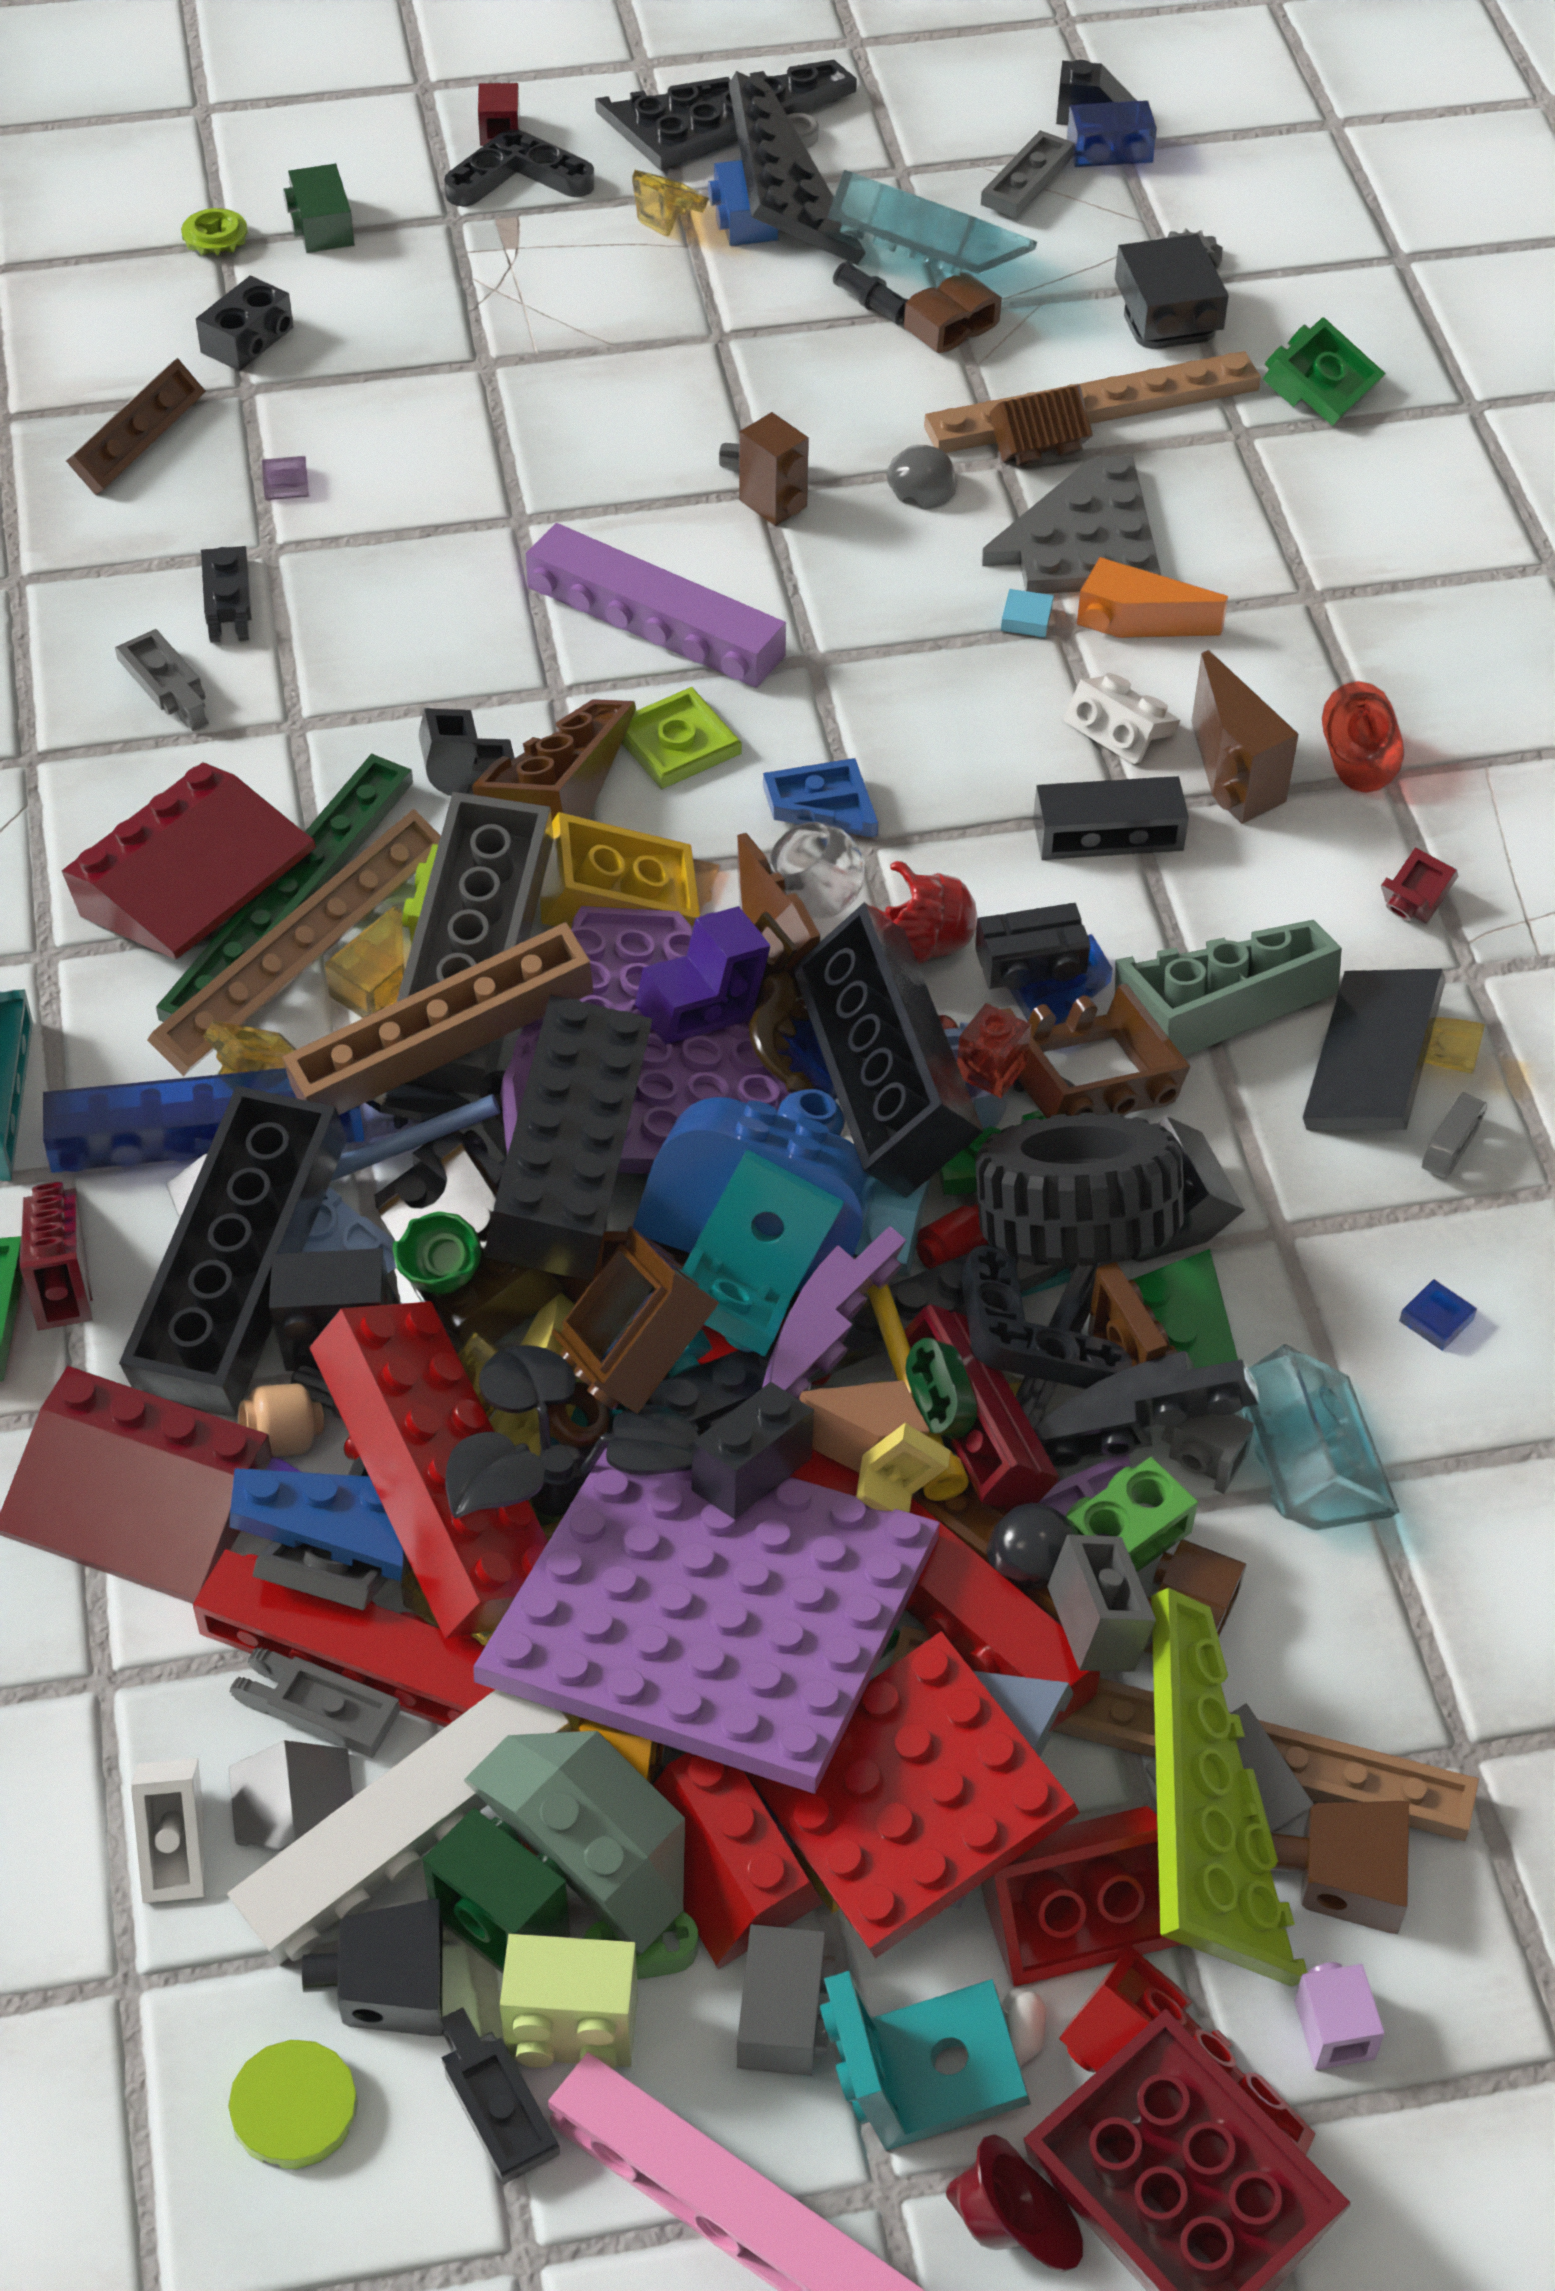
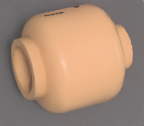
(285, 1415)

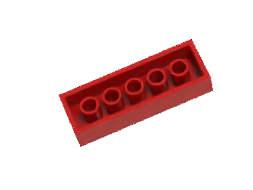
(406, 1413)

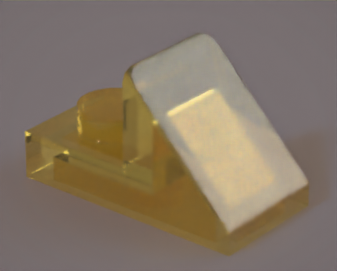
(662, 199)
(247, 1047)

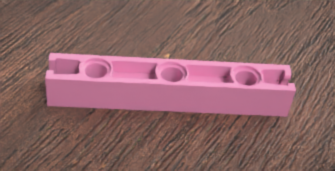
(711, 2187)

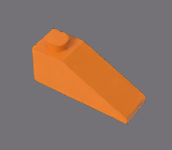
(1145, 604)

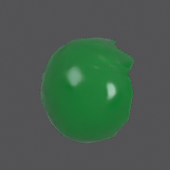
(438, 1252)

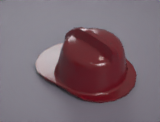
(1014, 2207)

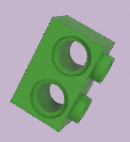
(1143, 1529)

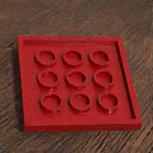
(919, 1797)

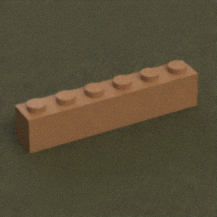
(440, 1022)

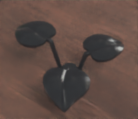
(494, 1473)

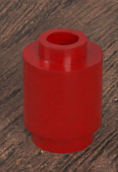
(950, 1236)

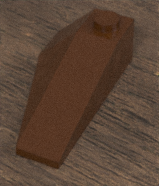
(566, 766)
(765, 893)

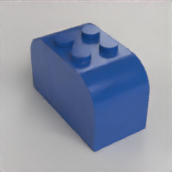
(708, 1147)

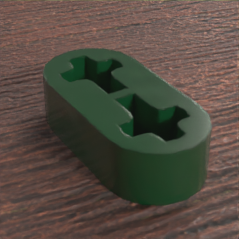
(947, 1384)

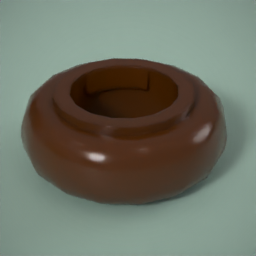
(571, 1434)

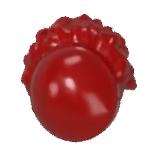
(937, 917)

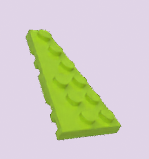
(1209, 1808)

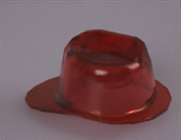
(1363, 736)

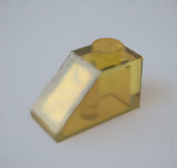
(370, 967)

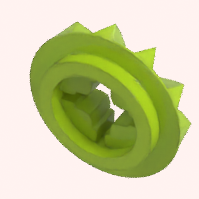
(203, 230)

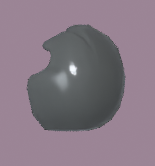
(923, 475)

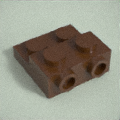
(1123, 1318)

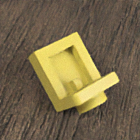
(899, 1468)

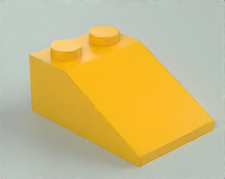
(615, 869)

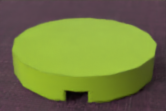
(293, 2104)

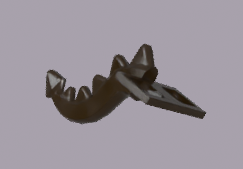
(776, 1012)

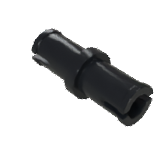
(870, 291)

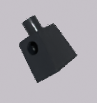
(385, 1969)

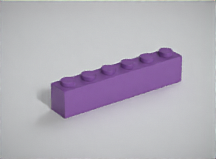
(656, 605)

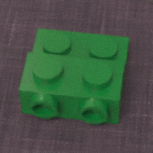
(1322, 371)

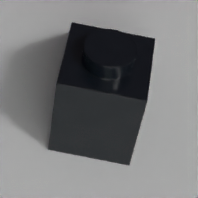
(1087, 84)

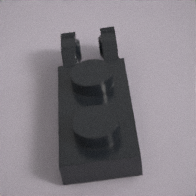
(226, 590)

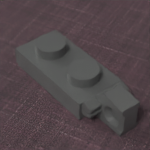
(164, 677)

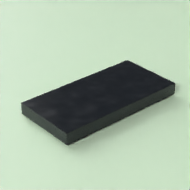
(1374, 1050)

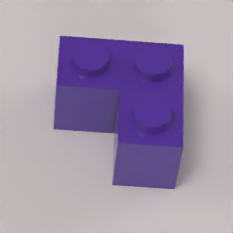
(711, 984)

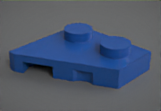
(822, 794)

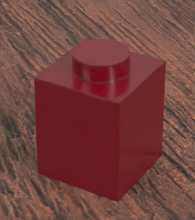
(497, 109)

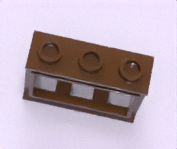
(1145, 1043)
(652, 1339)

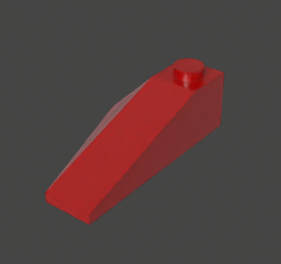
(1130, 2000)

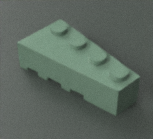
(1234, 984)

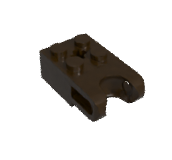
(499, 1292)

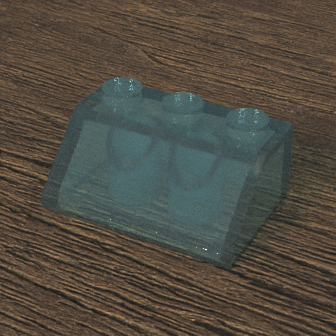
(1316, 1443)

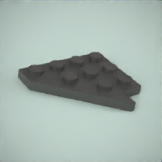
(1083, 518)

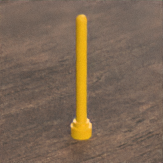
(954, 1478)

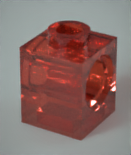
(993, 1050)

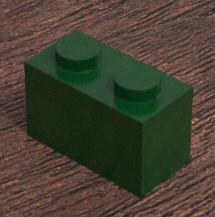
(319, 208)

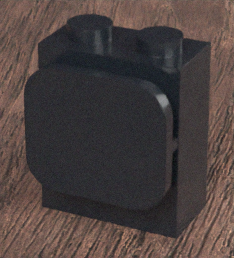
(1170, 291)

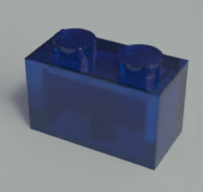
(1112, 133)

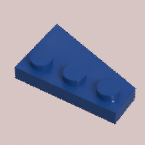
(318, 1510)

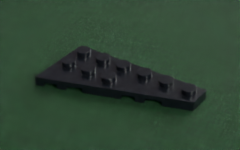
(701, 115)
(780, 173)

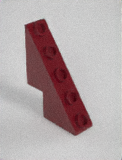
(55, 1257)

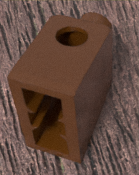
(1352, 1862)

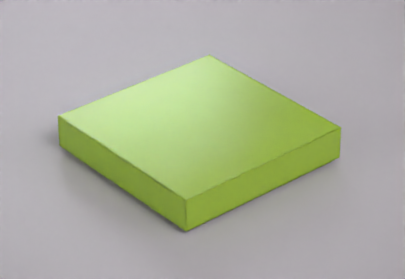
(679, 738)

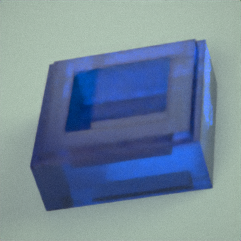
(1437, 1314)

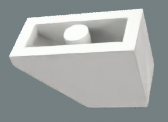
(169, 1829)

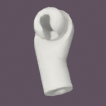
(1026, 2022)

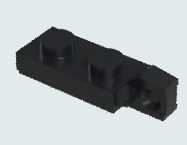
(496, 2099)

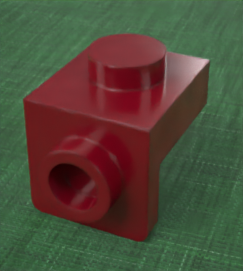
(1418, 886)

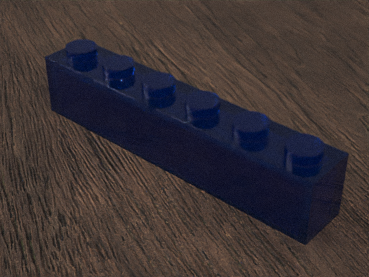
(152, 1119)

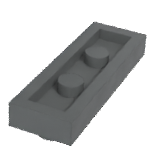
(1027, 174)

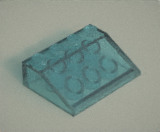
(922, 227)

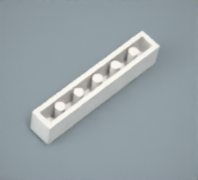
(381, 1829)

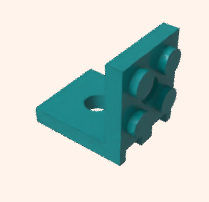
(753, 1271)
(893, 2057)

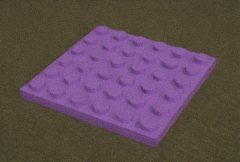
(711, 1626)

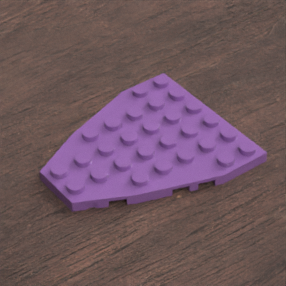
(671, 1074)

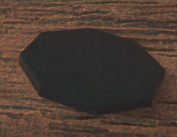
(416, 1103)

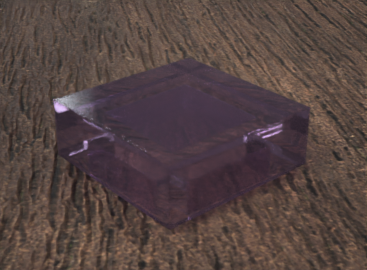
(285, 478)

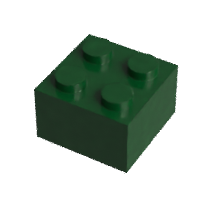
(494, 1887)

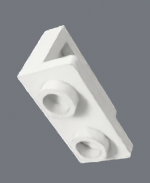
(1119, 716)

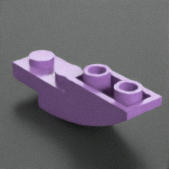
(823, 1310)

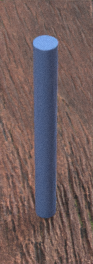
(416, 1136)

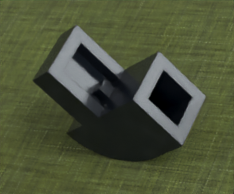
(454, 752)

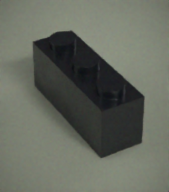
(1110, 817)

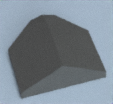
(287, 1792)

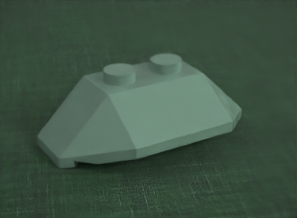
(596, 1820)

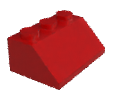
(733, 1857)
(1079, 1898)

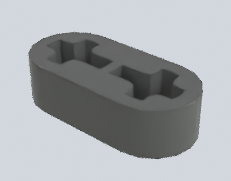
(1454, 1135)

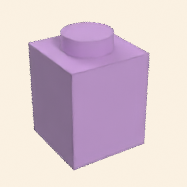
(1338, 2015)

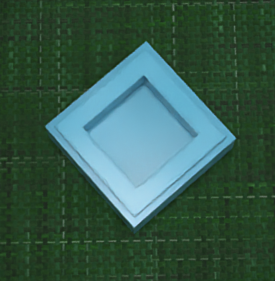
(1027, 613)

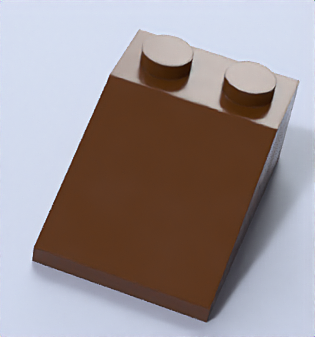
(1241, 742)

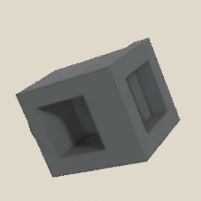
(1211, 1446)

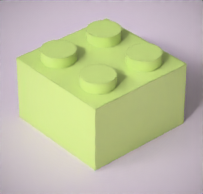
(569, 2000)

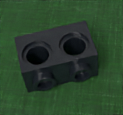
(244, 323)

